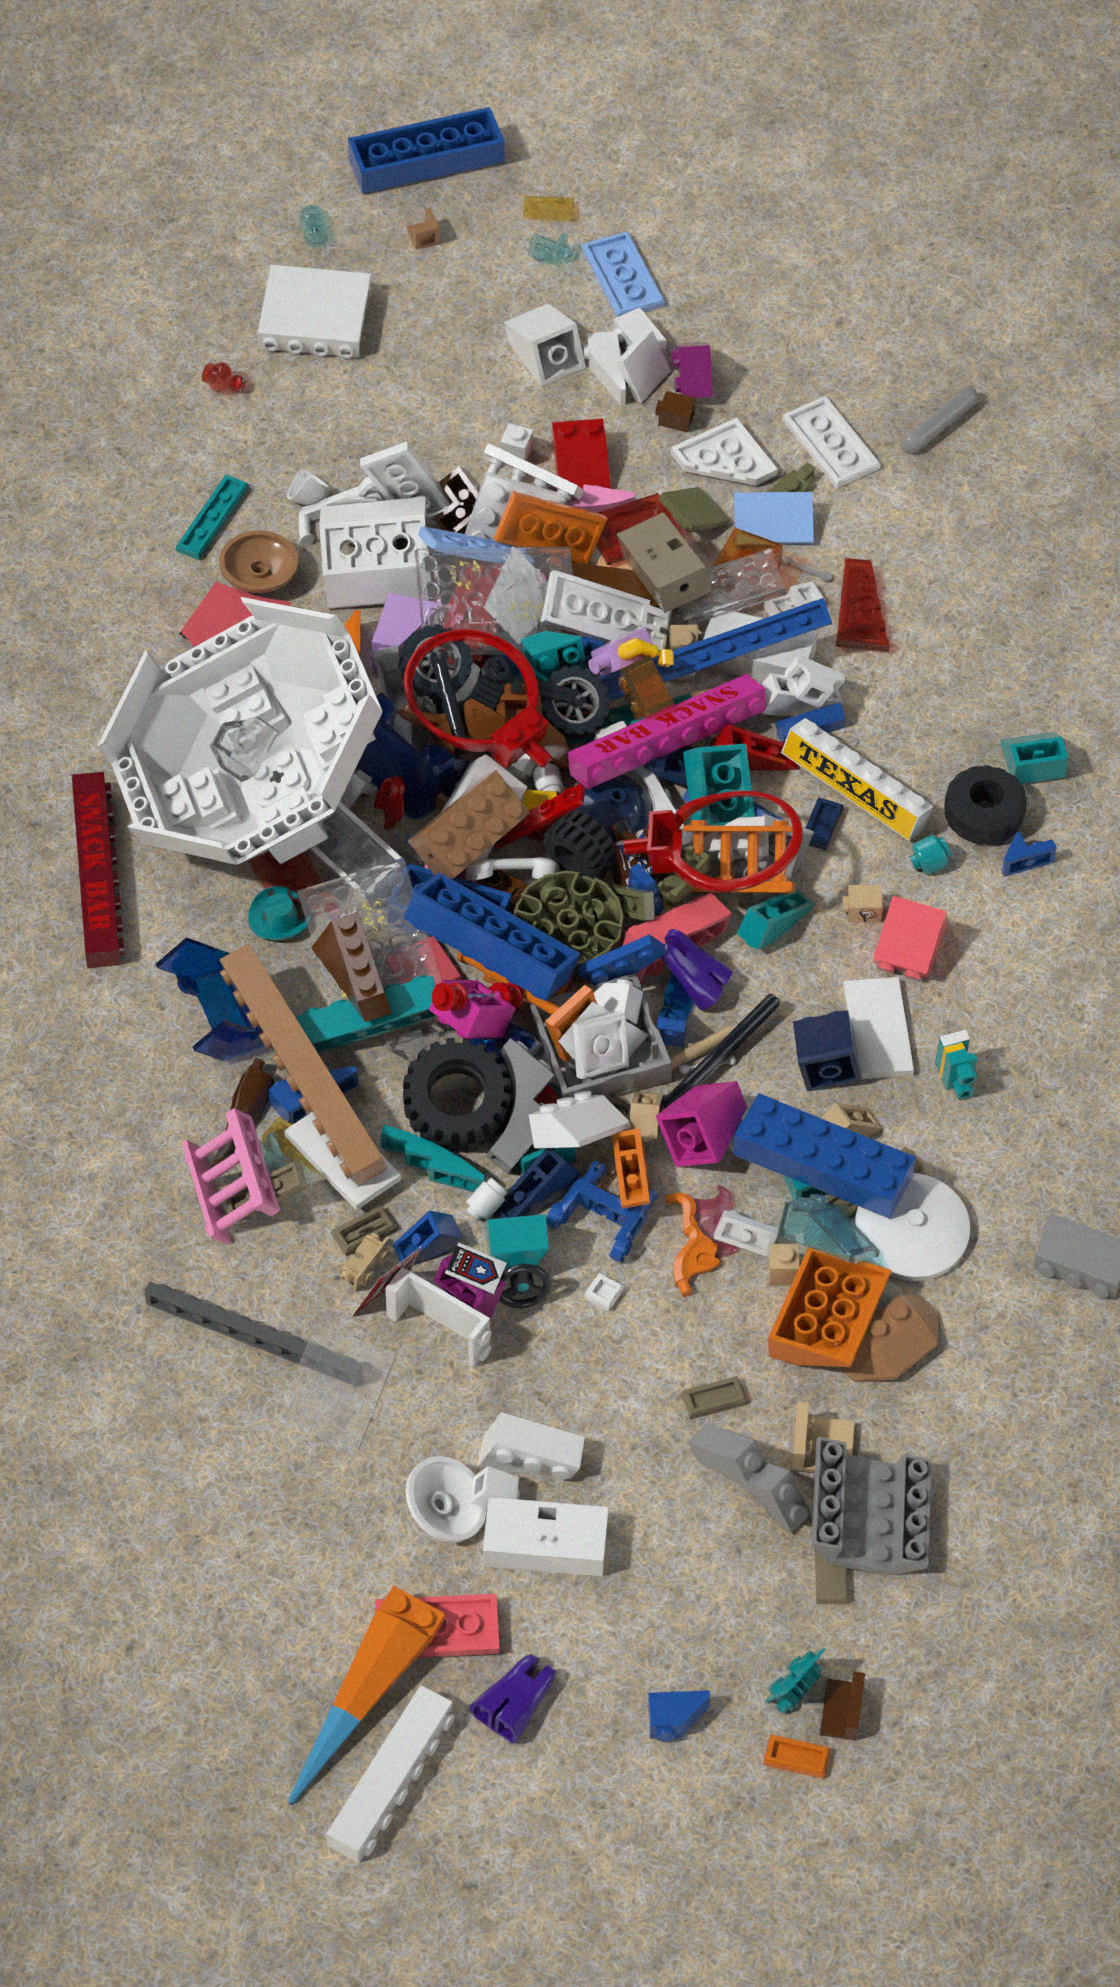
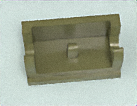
(674, 889)

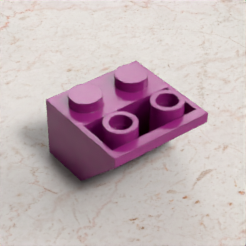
(469, 1294)

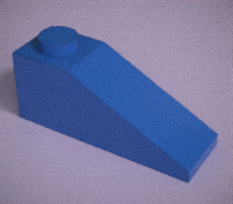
(287, 1103)

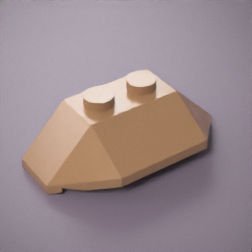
(895, 1340)

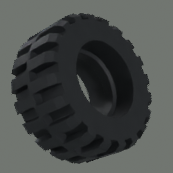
(460, 1059)

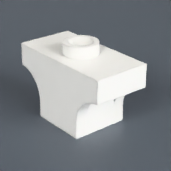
(813, 680)

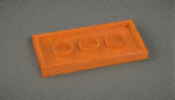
(545, 523)

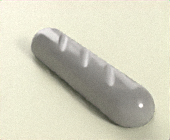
(940, 420)

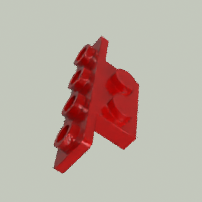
(545, 816)

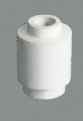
(548, 779)
(486, 1199)

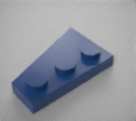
(623, 960)

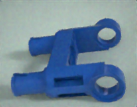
(587, 1194)

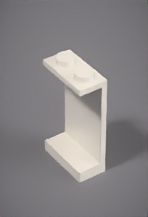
(412, 1290)

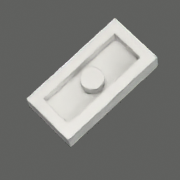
(745, 1232)

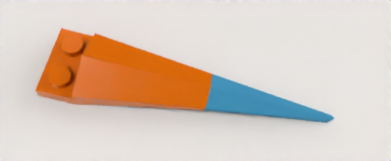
(391, 1644)

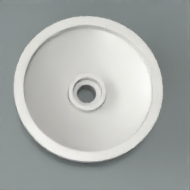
(449, 1486)

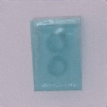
(825, 1229)

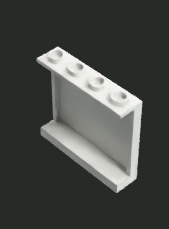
(314, 311)

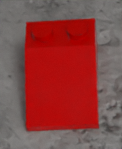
(581, 452)

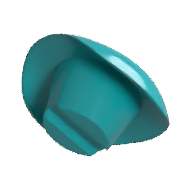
(275, 915)

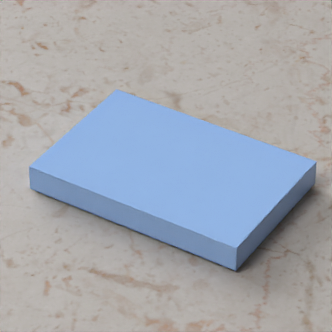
(776, 516)

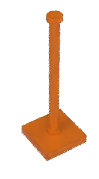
(561, 1017)

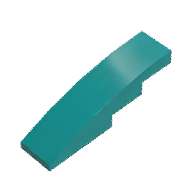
(442, 1164)

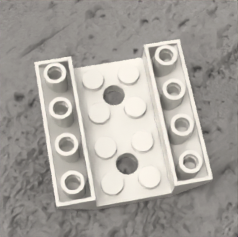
(375, 564)

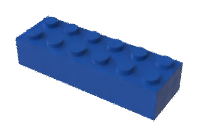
(426, 150)
(492, 936)
(824, 1155)

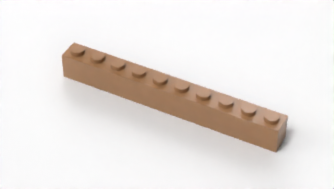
(303, 1065)

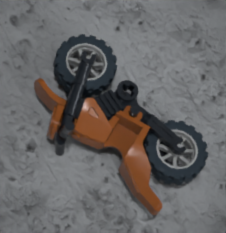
(500, 697)

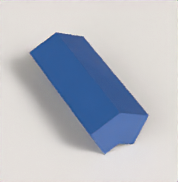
(827, 718)

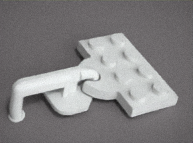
(391, 476)

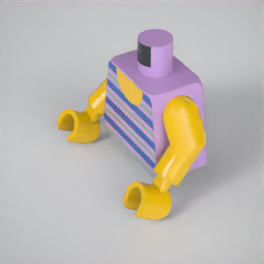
(626, 651)

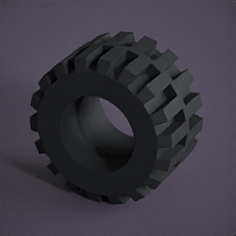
(580, 845)

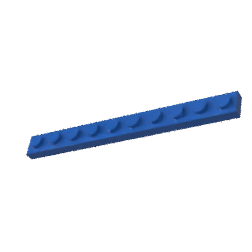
(732, 644)

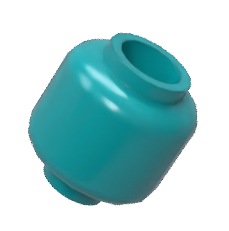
(930, 854)

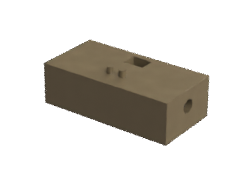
(664, 562)

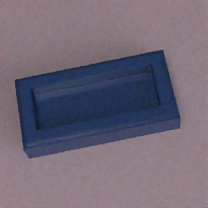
(824, 822)

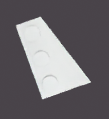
(530, 1448)

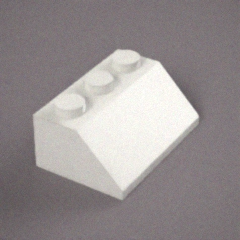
(576, 1121)

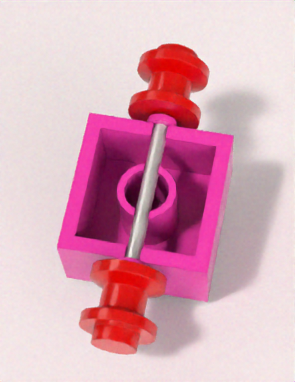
(476, 1008)

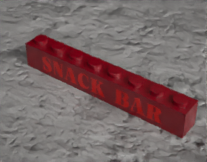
(96, 871)

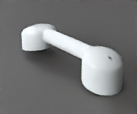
(484, 867)

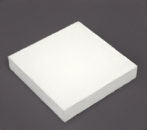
(644, 366)
(600, 1045)

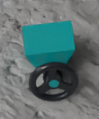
(521, 1245)

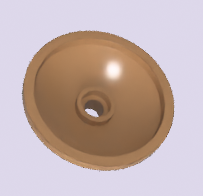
(258, 561)

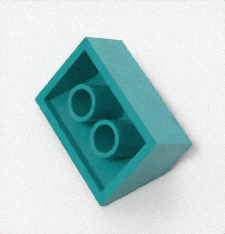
(719, 771)

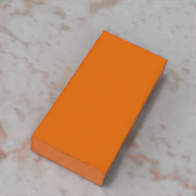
(796, 1756)

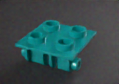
(802, 1676)

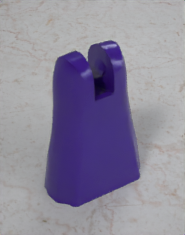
(695, 969)
(514, 1698)

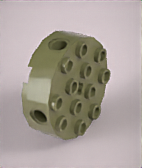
(575, 912)

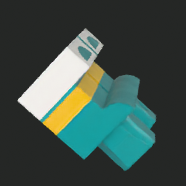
(955, 1064)

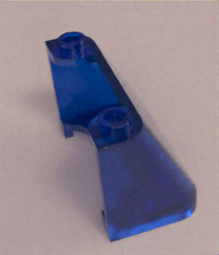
(422, 772)

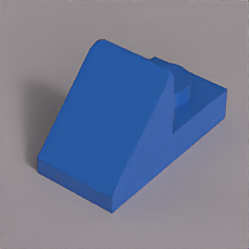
(1024, 857)
(673, 1026)

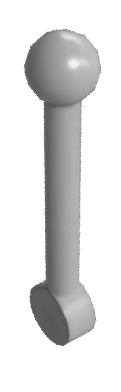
(826, 577)

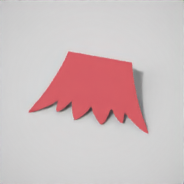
(220, 611)

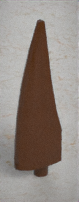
(249, 1097)

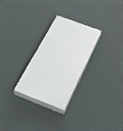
(831, 442)
(879, 1027)
(314, 1149)

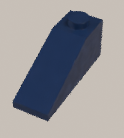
(539, 1185)

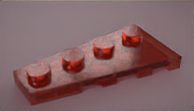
(860, 609)

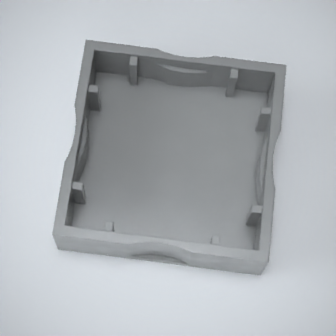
(647, 1065)

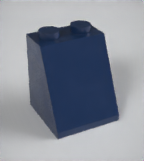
(827, 1050)

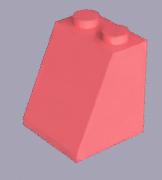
(910, 938)

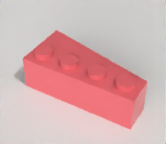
(699, 919)

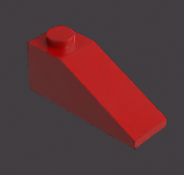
(762, 751)

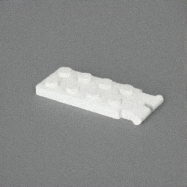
(600, 610)

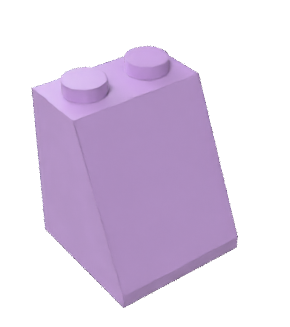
(397, 623)

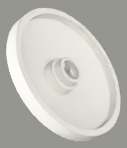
(923, 1233)

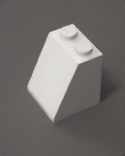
(546, 343)

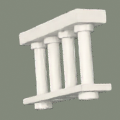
(522, 469)

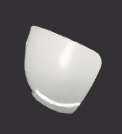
(307, 488)

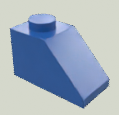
(434, 1232)
(675, 1712)

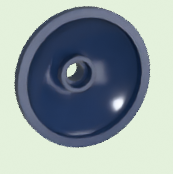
(606, 810)

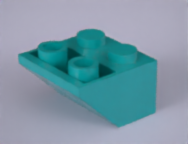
(552, 651)
(1036, 757)

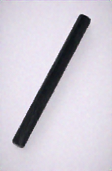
(724, 1048)

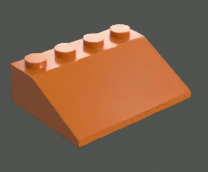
(827, 1311)

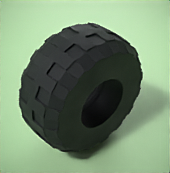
(979, 823)

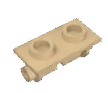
(373, 1253)

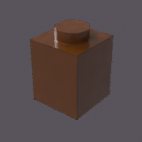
(676, 411)

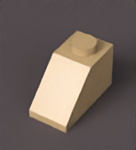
(643, 1114)
(854, 1118)

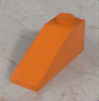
(631, 1168)

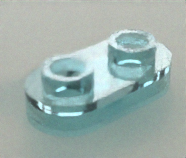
(314, 226)

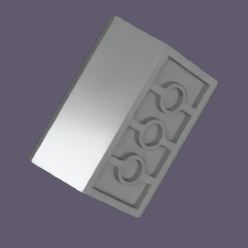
(871, 1510)

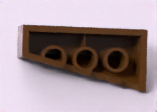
(350, 961)

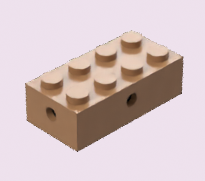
(469, 826)

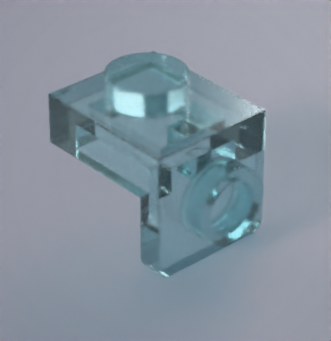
(548, 250)

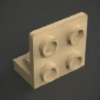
(809, 1429)

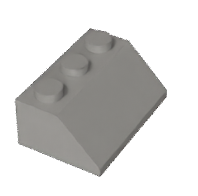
(1079, 1256)

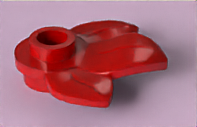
(391, 800)

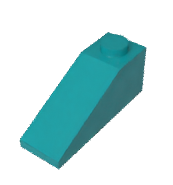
(773, 917)

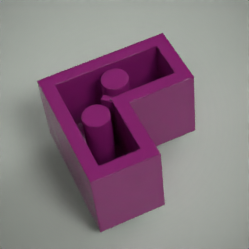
(693, 368)

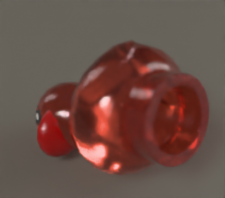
(220, 376)

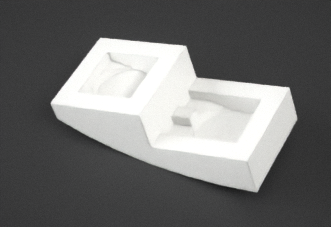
(797, 596)

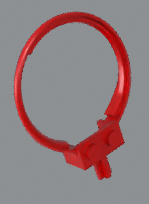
(514, 738)
(665, 844)

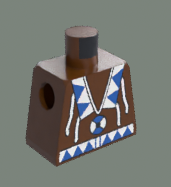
(623, 862)

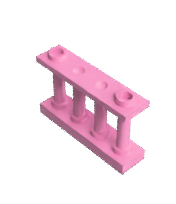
(254, 1176)

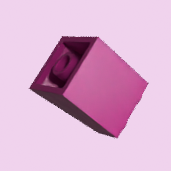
(702, 1123)

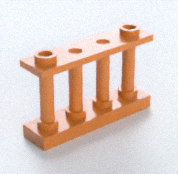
(778, 884)

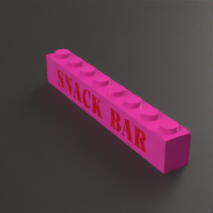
(666, 731)

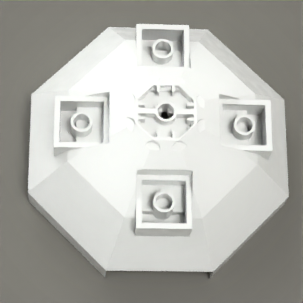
(277, 665)

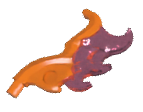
(699, 1223)

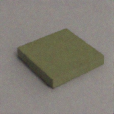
(694, 509)

